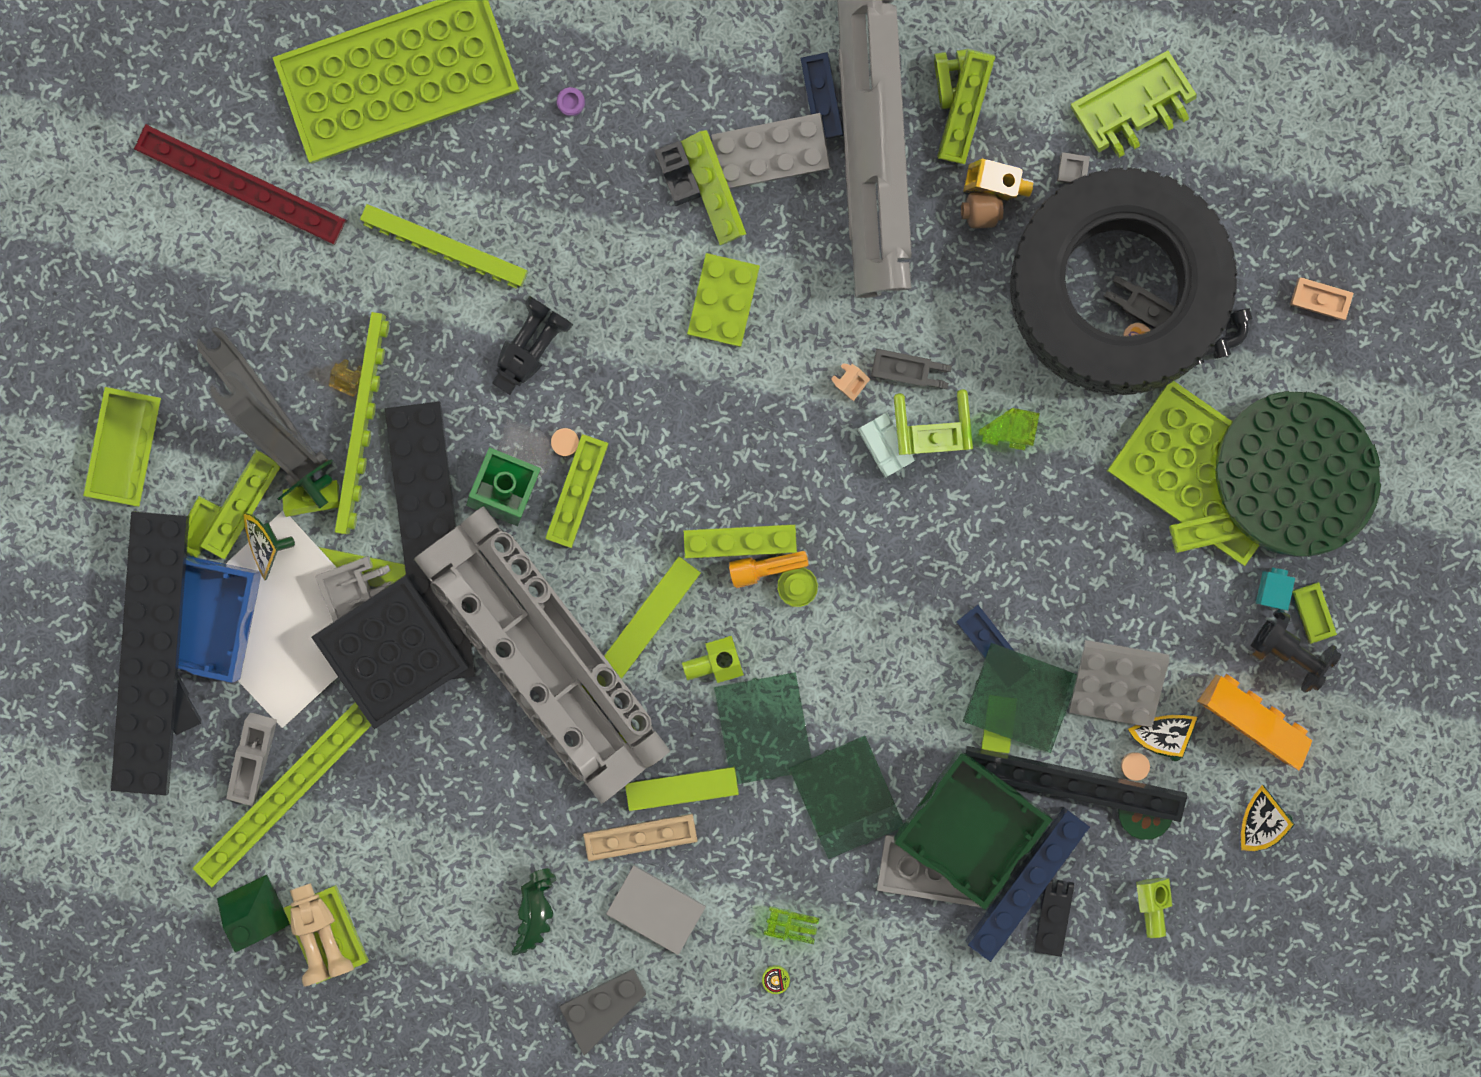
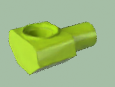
(708, 663)
(1152, 898)

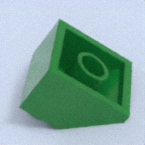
(503, 486)

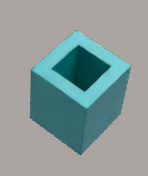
(1275, 589)

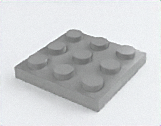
(1119, 683)

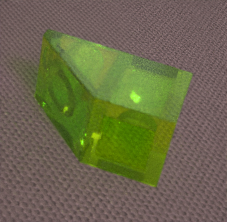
(1012, 426)

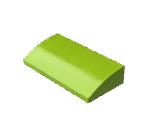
(122, 446)

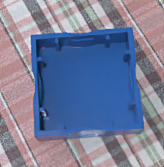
(216, 618)

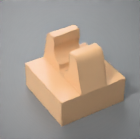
(852, 381)

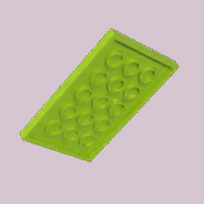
(1174, 461)

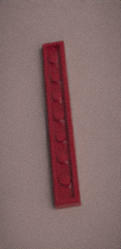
(240, 184)

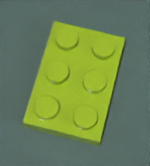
(723, 300)
(342, 929)

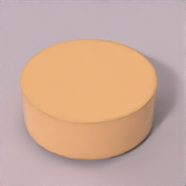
(565, 442)
(1135, 766)

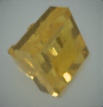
(344, 378)

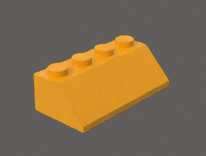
(1256, 721)

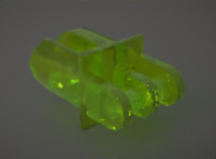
(791, 925)

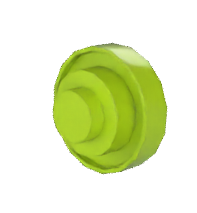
(797, 587)

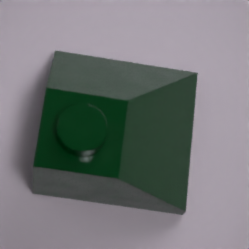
(251, 913)

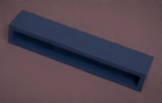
(1027, 884)

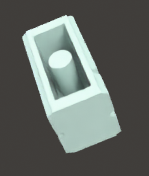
(882, 443)

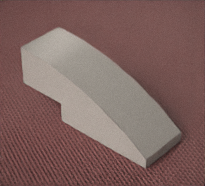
(251, 758)

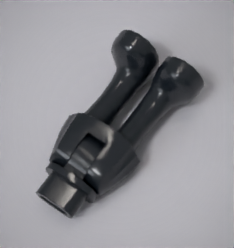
(515, 361)

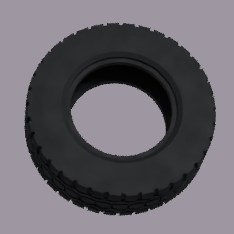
(1136, 204)

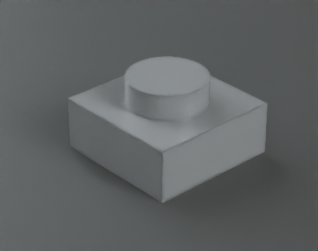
(1072, 167)

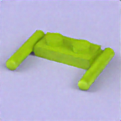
(933, 437)

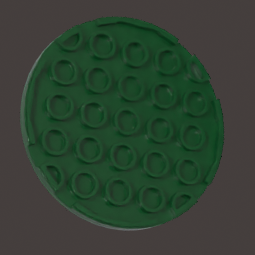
(1298, 474)

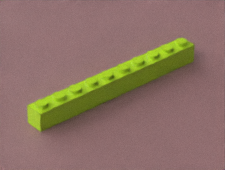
(443, 245)

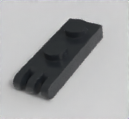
(1053, 919)

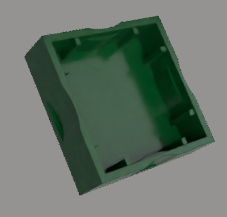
(972, 829)

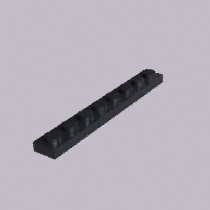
(1082, 785)

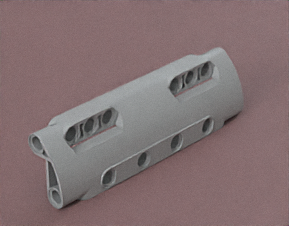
(874, 146)
(542, 654)

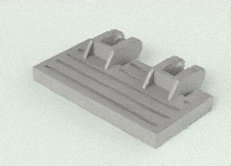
(348, 586)

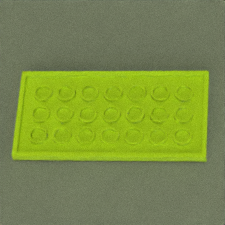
(395, 75)

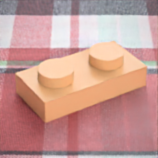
(1321, 298)

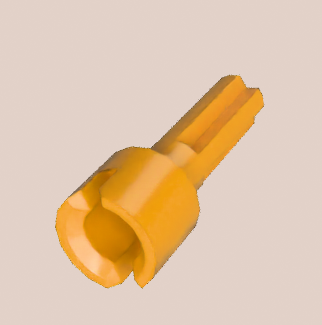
(748, 570)

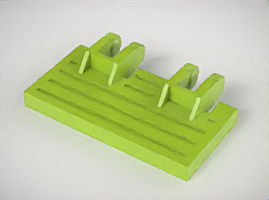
(1136, 99)

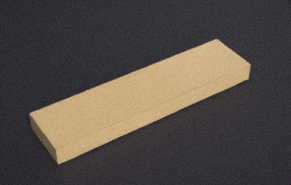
(640, 837)

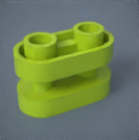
(942, 68)

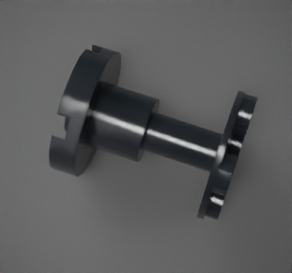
(1284, 645)

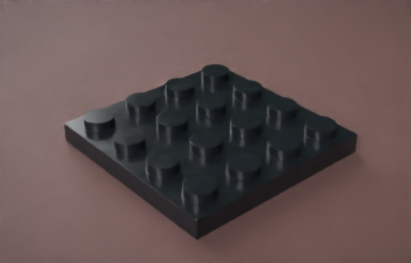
(389, 651)

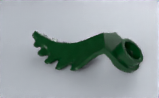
(534, 911)

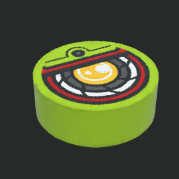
(775, 979)

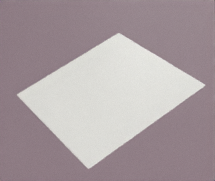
(281, 659)

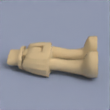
(313, 916)

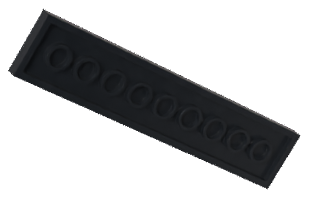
(424, 502)
(150, 653)

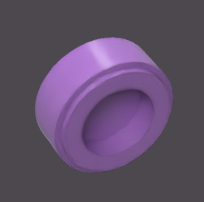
(570, 101)

